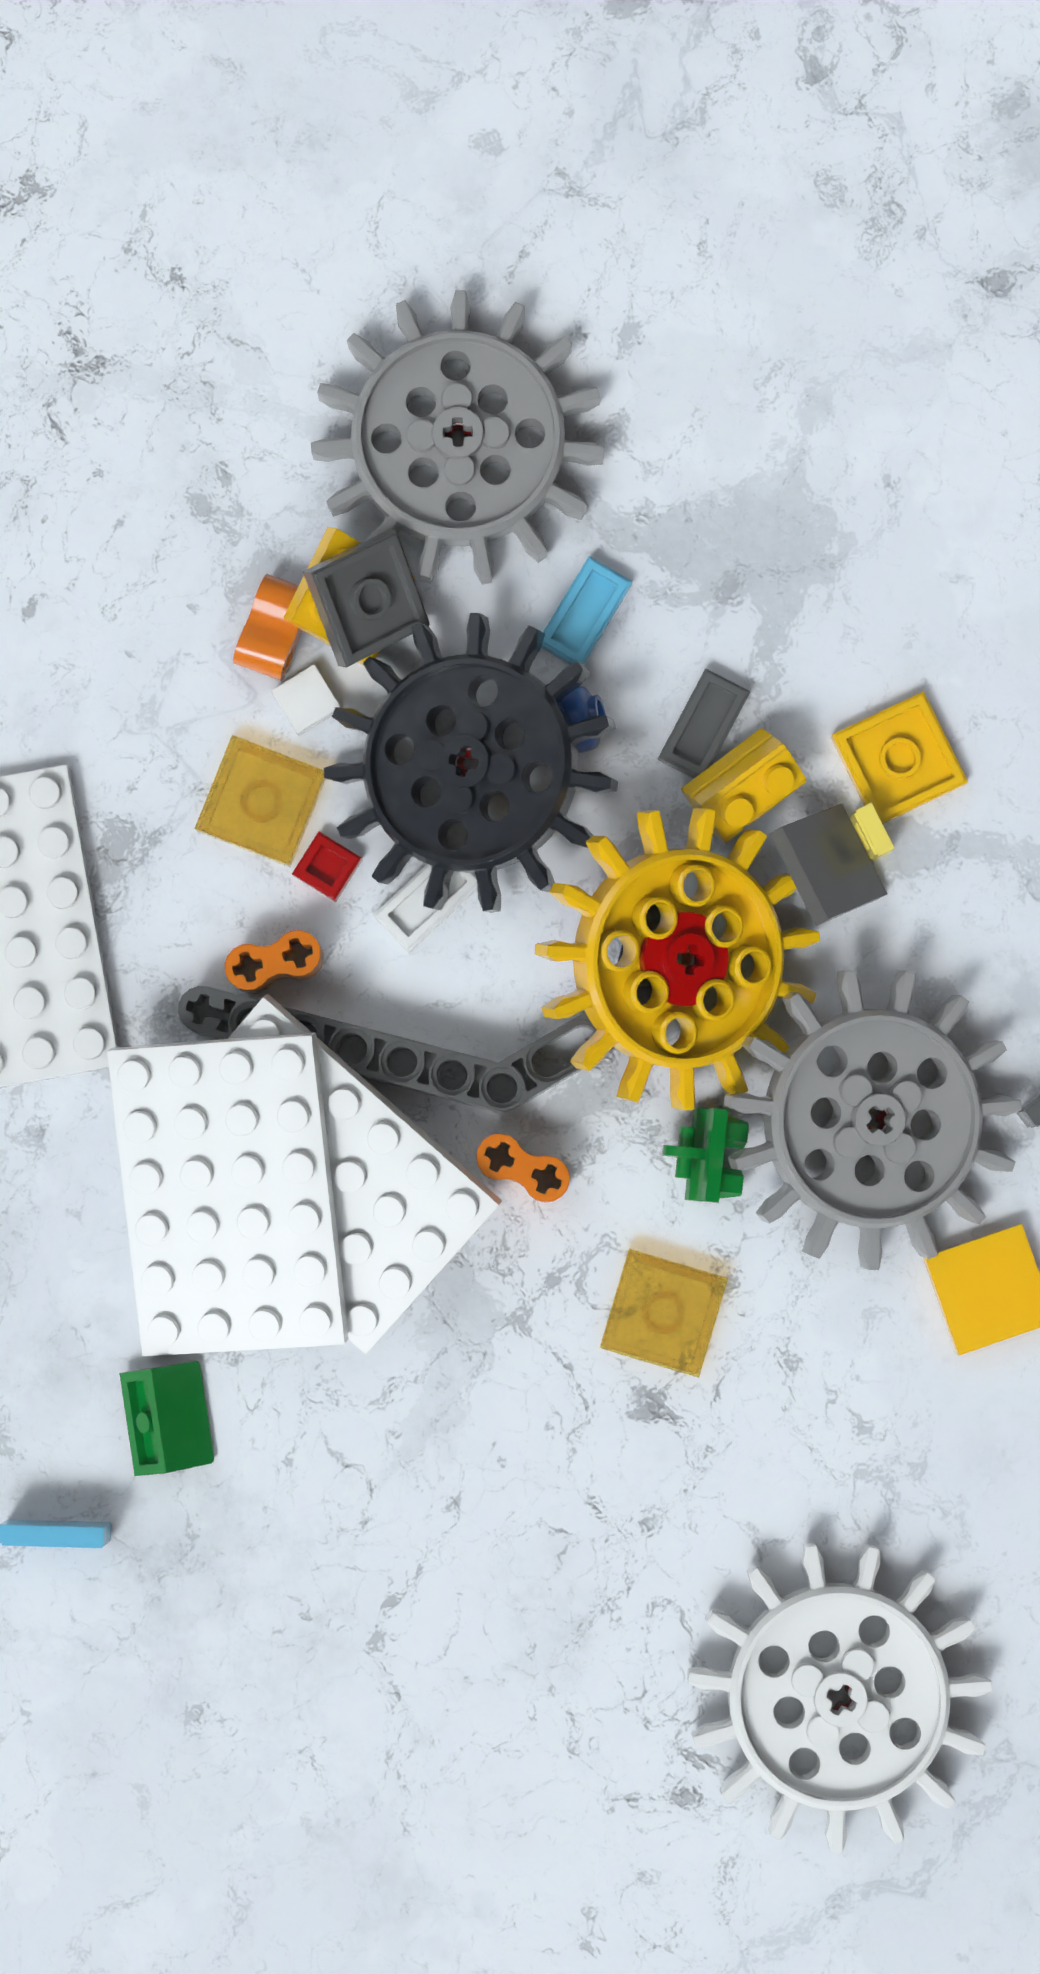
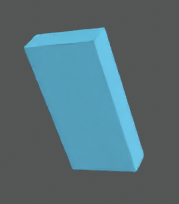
(585, 612)
(55, 1533)

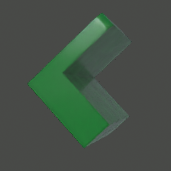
(167, 1418)

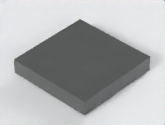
(366, 598)
(828, 864)

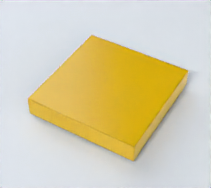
(899, 758)
(987, 1289)

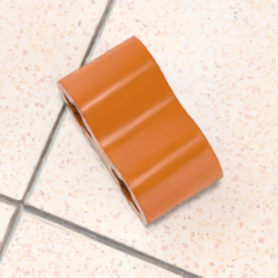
(268, 639)
(274, 962)
(522, 1168)

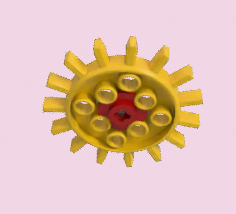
(685, 927)

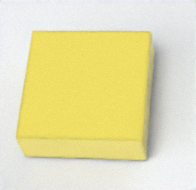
(871, 832)

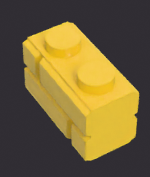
(745, 783)

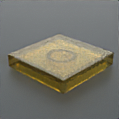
(261, 801)
(663, 1313)

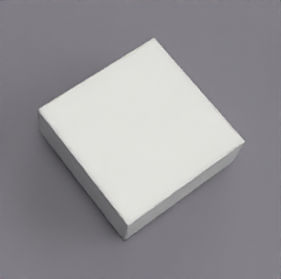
(305, 700)

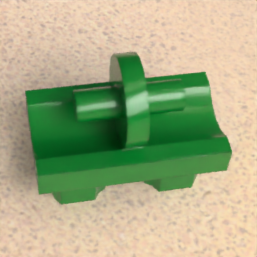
(702, 1155)

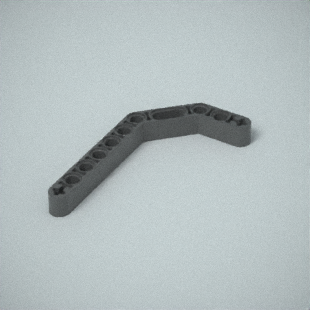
(429, 1057)

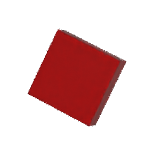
(327, 866)

